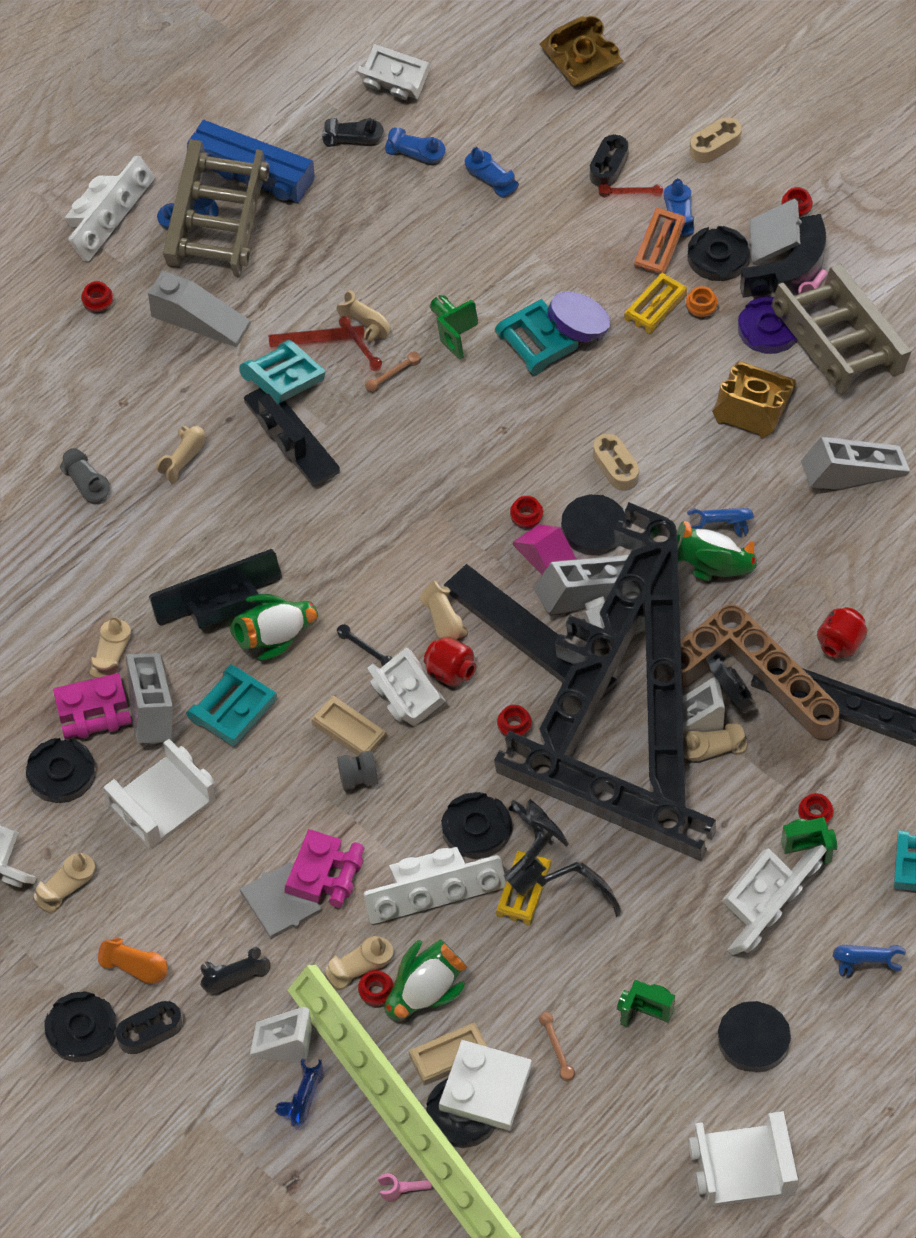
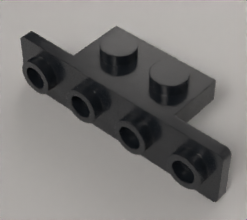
(292, 437)
(218, 592)

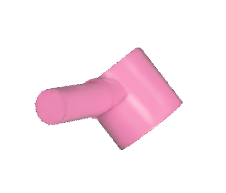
(807, 286)
(400, 1187)

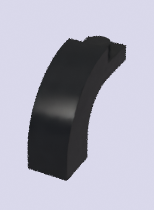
(795, 269)

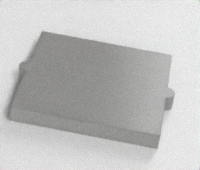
(775, 231)
(273, 907)

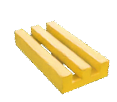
(643, 319)
(516, 912)

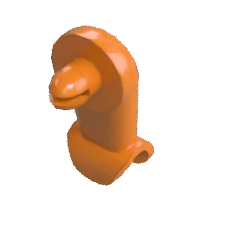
(143, 965)

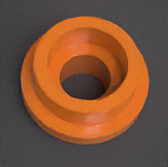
(701, 295)

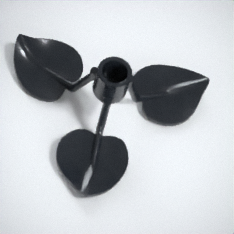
(529, 868)

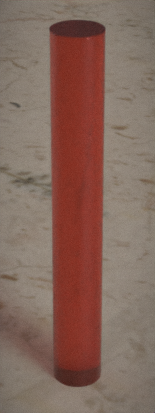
(314, 336)

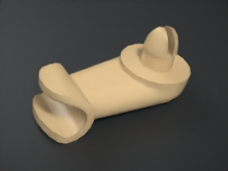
(374, 322)
(191, 443)
(444, 618)
(112, 643)
(708, 744)
(75, 872)
(370, 956)

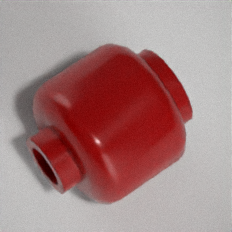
(842, 632)
(450, 661)

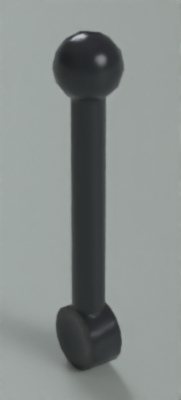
(344, 632)

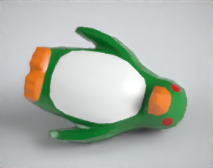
(713, 553)
(272, 624)
(424, 980)

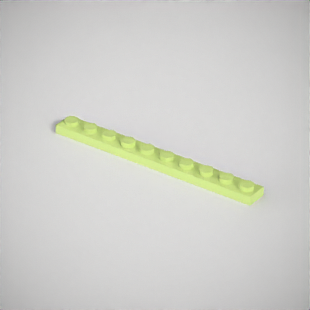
(399, 1108)

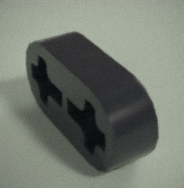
(603, 158)
(148, 1027)

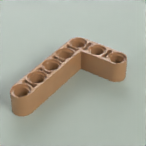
(759, 664)

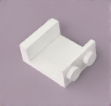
(162, 796)
(744, 1163)

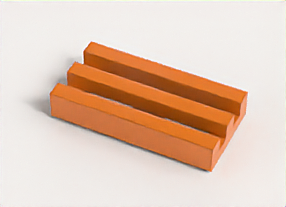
(651, 265)

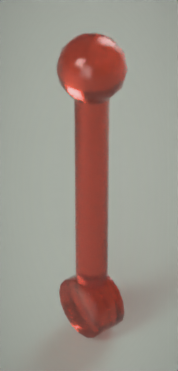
(605, 190)
(374, 362)

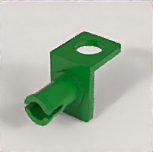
(453, 321)

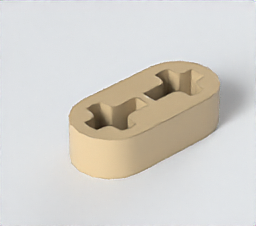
(717, 142)
(610, 465)

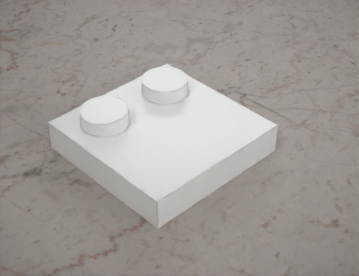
(485, 1085)

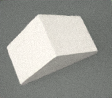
(704, 708)
(283, 1036)

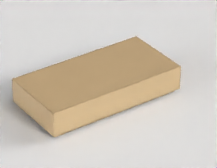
(348, 727)
(437, 1056)

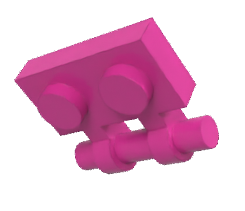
(90, 699)
(313, 866)

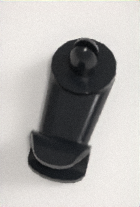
(364, 132)
(222, 976)

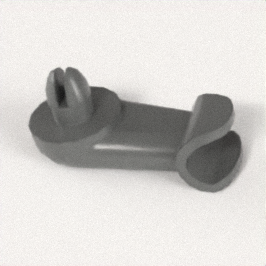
(89, 482)

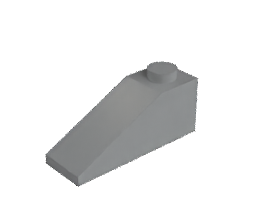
(195, 309)
(850, 463)
(573, 583)
(149, 698)

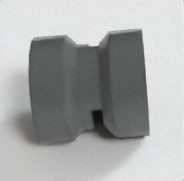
(357, 770)

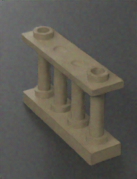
(191, 189)
(859, 311)

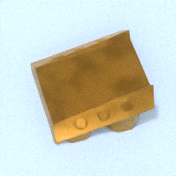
(582, 50)
(753, 398)

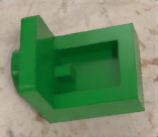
(807, 834)
(647, 999)

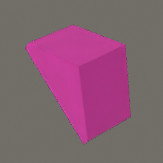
(544, 545)

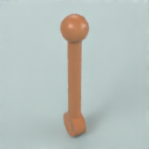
(412, 359)
(567, 1072)

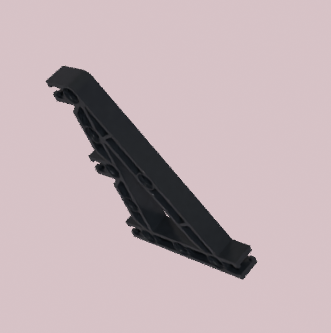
(654, 575)

